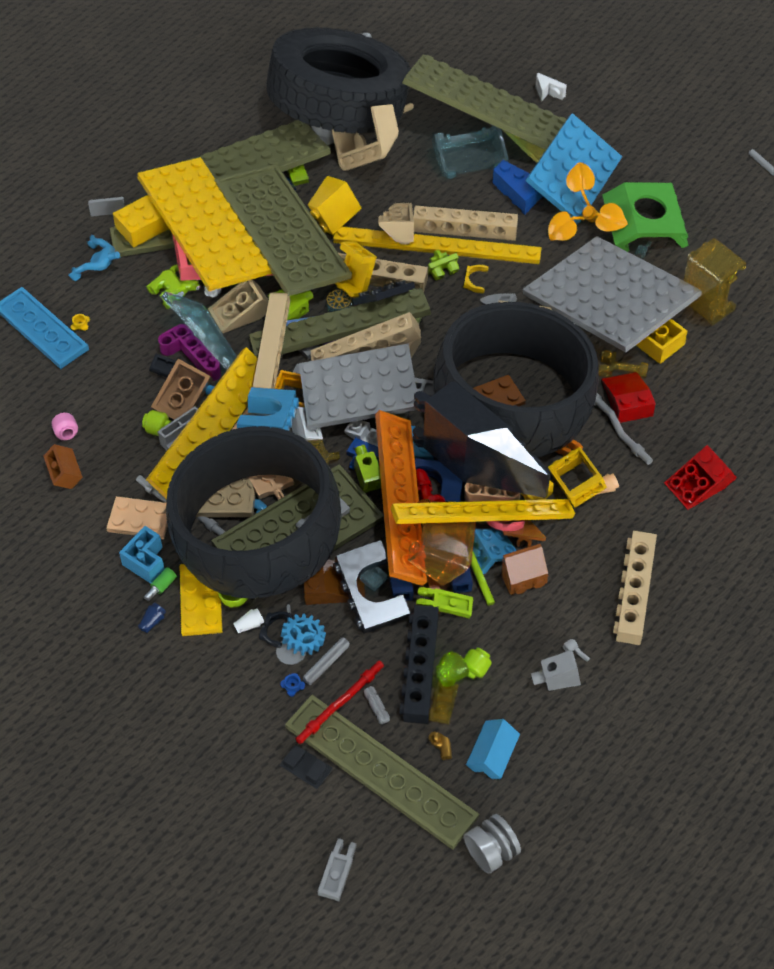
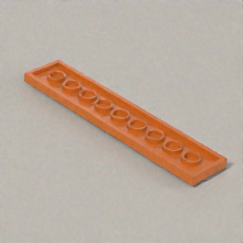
(398, 486)

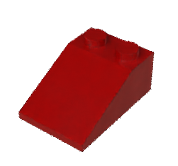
(629, 397)

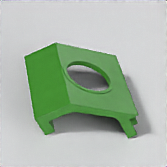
(638, 226)

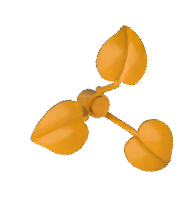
(610, 216)

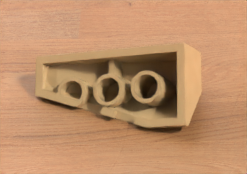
(399, 223)

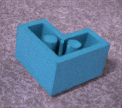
(141, 554)

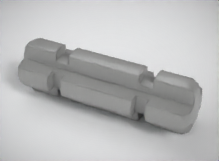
(376, 705)

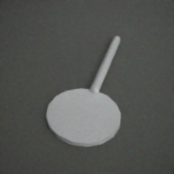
(287, 656)

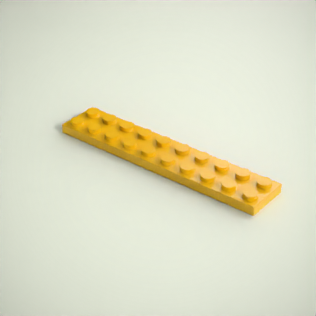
(212, 418)

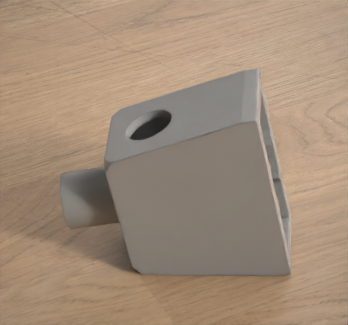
(558, 672)

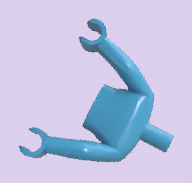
(99, 260)

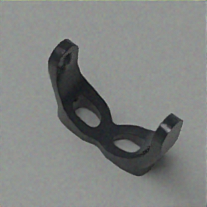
(270, 618)

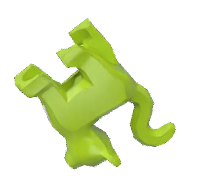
(171, 283)

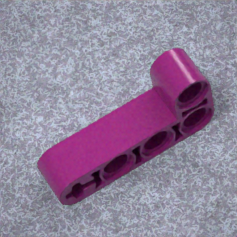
(183, 339)

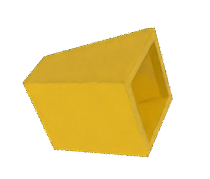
(333, 204)

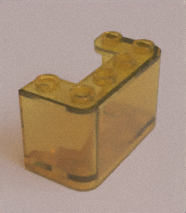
(713, 271)

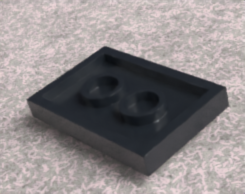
(378, 293)

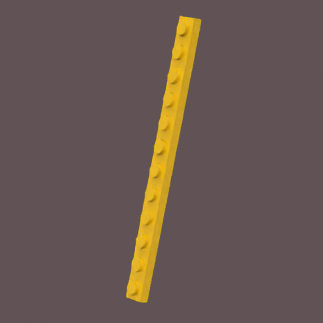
(429, 244)

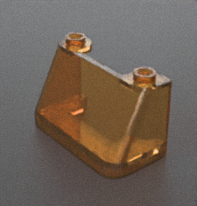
(443, 549)

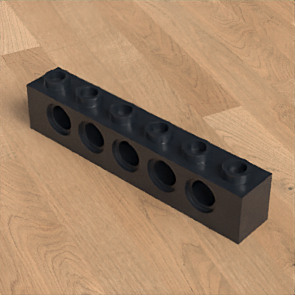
(419, 711)

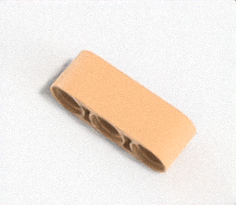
(482, 493)

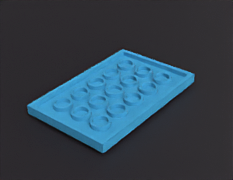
(570, 146)

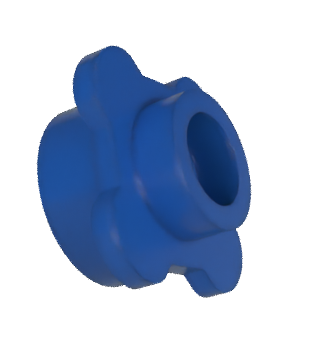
(292, 678)

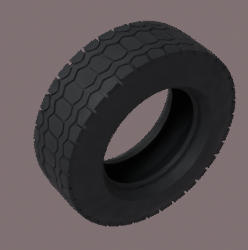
(335, 78)

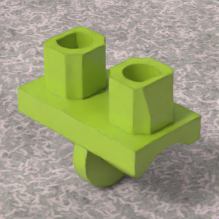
(442, 261)

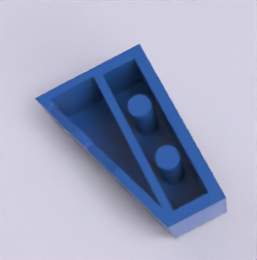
(512, 182)

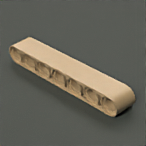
(272, 341)

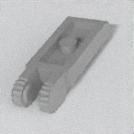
(336, 871)

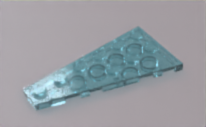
(202, 326)

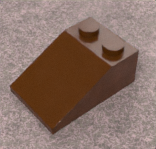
(326, 588)

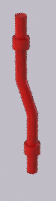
(314, 725)

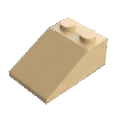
(239, 306)

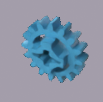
(303, 634)

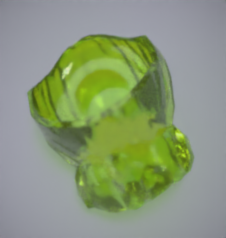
(451, 669)

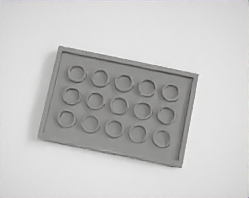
(358, 386)

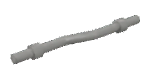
(636, 449)
(210, 524)

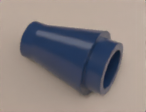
(152, 617)

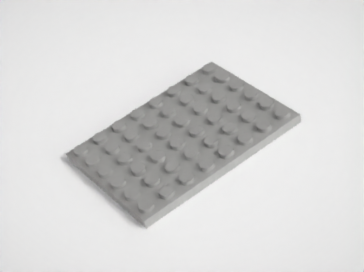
(612, 293)

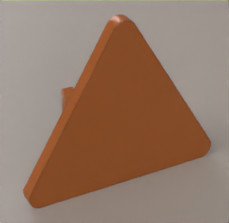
(526, 533)

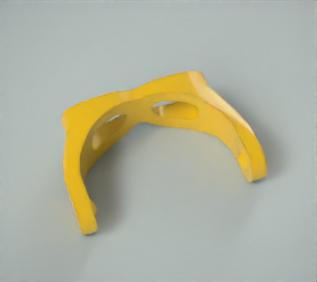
(467, 284)

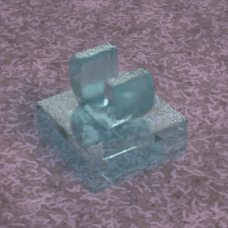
(373, 578)

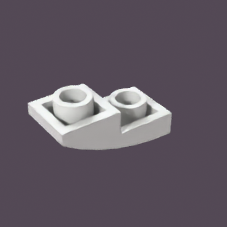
(362, 431)

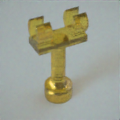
(609, 357)

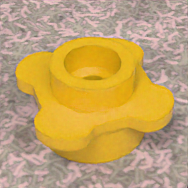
(80, 322)

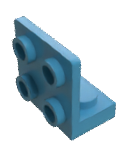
(490, 547)

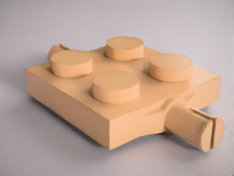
(270, 484)

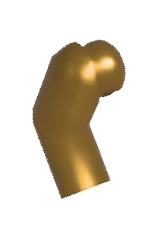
(442, 743)

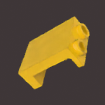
(361, 265)

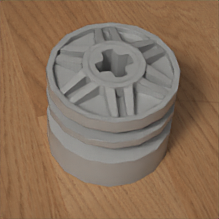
(492, 843)

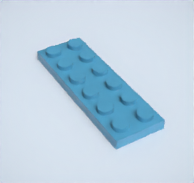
(42, 328)

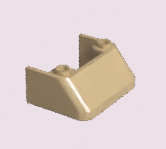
(352, 148)

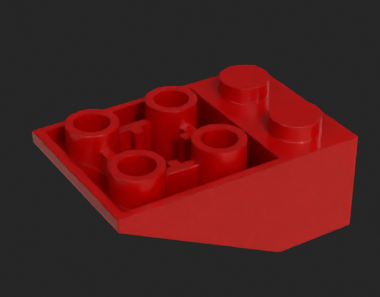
(700, 478)

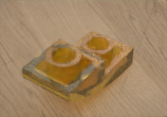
(443, 703)

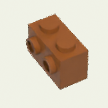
(62, 466)

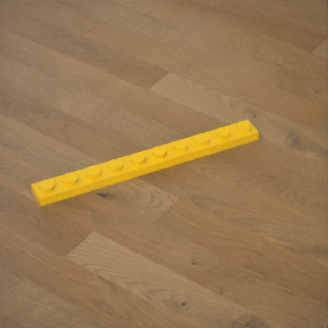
(482, 511)

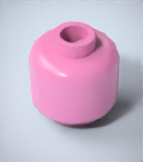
(64, 426)

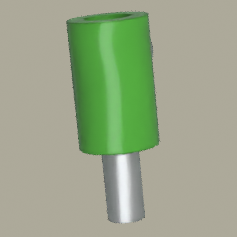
(160, 583)

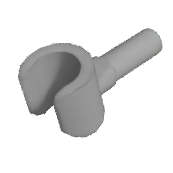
(572, 645)

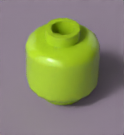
(155, 421)
(477, 662)

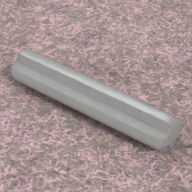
(326, 661)

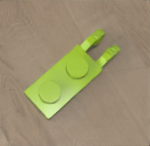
(447, 601)

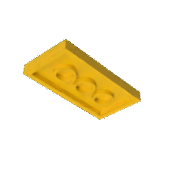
(199, 606)

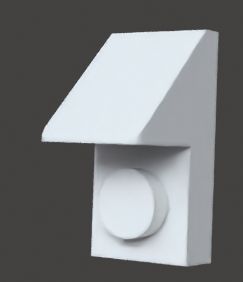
(549, 86)

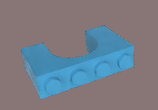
(277, 402)

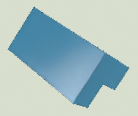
(493, 748)

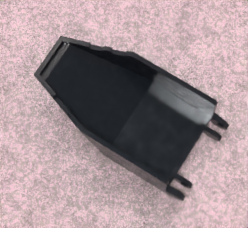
(476, 443)

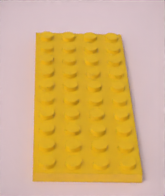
(204, 224)

